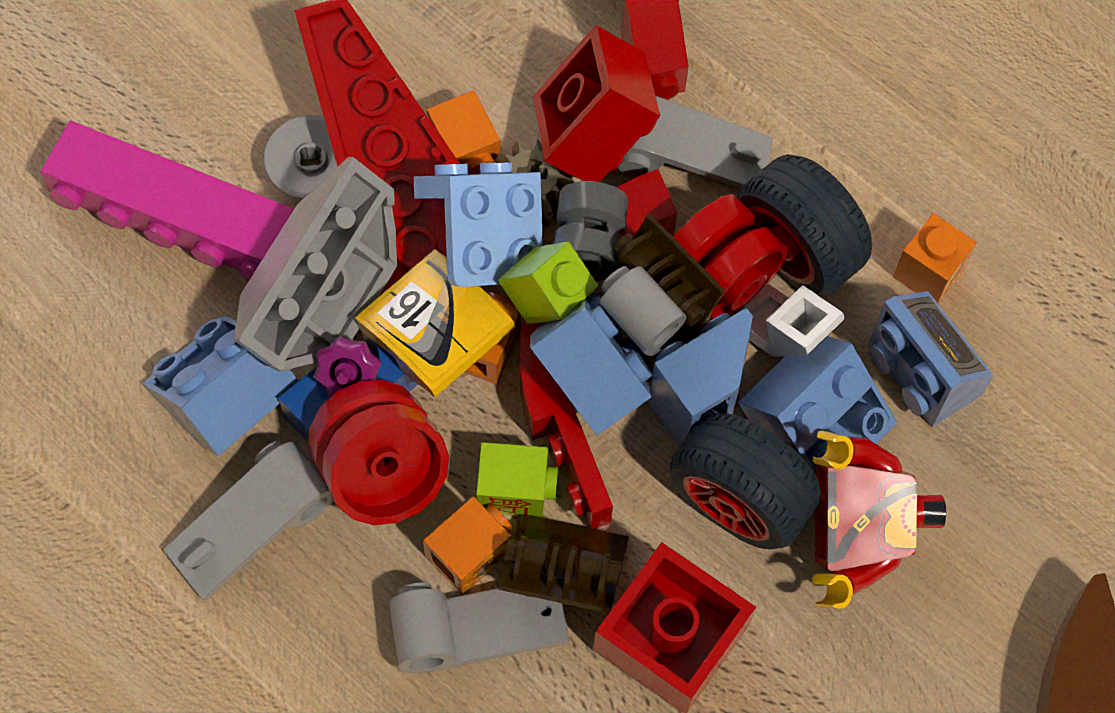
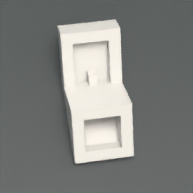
(790, 324)

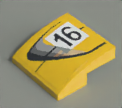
(434, 325)

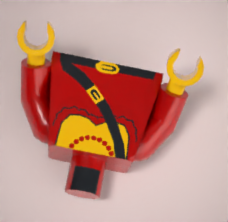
(865, 516)

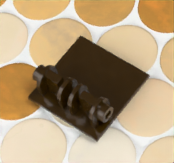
(674, 272)
(564, 563)

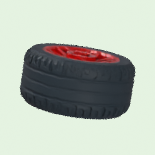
(813, 219)
(745, 480)

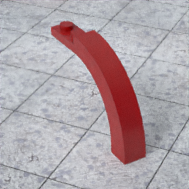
(545, 403)

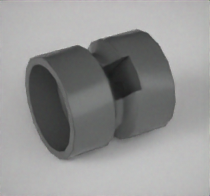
(592, 221)

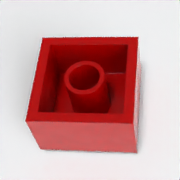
(595, 106)
(673, 627)

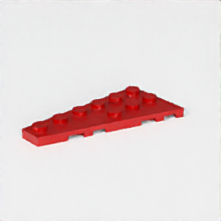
(377, 123)

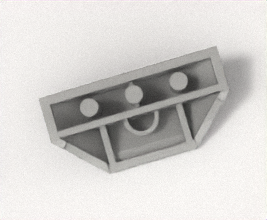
(320, 269)

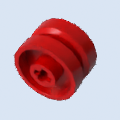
(732, 252)
(378, 452)

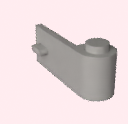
(699, 145)
(641, 309)
(271, 496)
(470, 628)

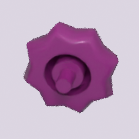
(345, 364)

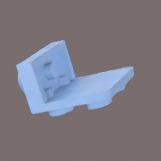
(488, 218)

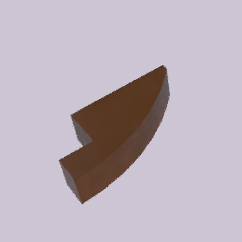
(1082, 657)

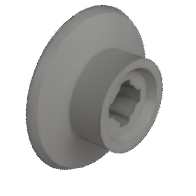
(292, 144)

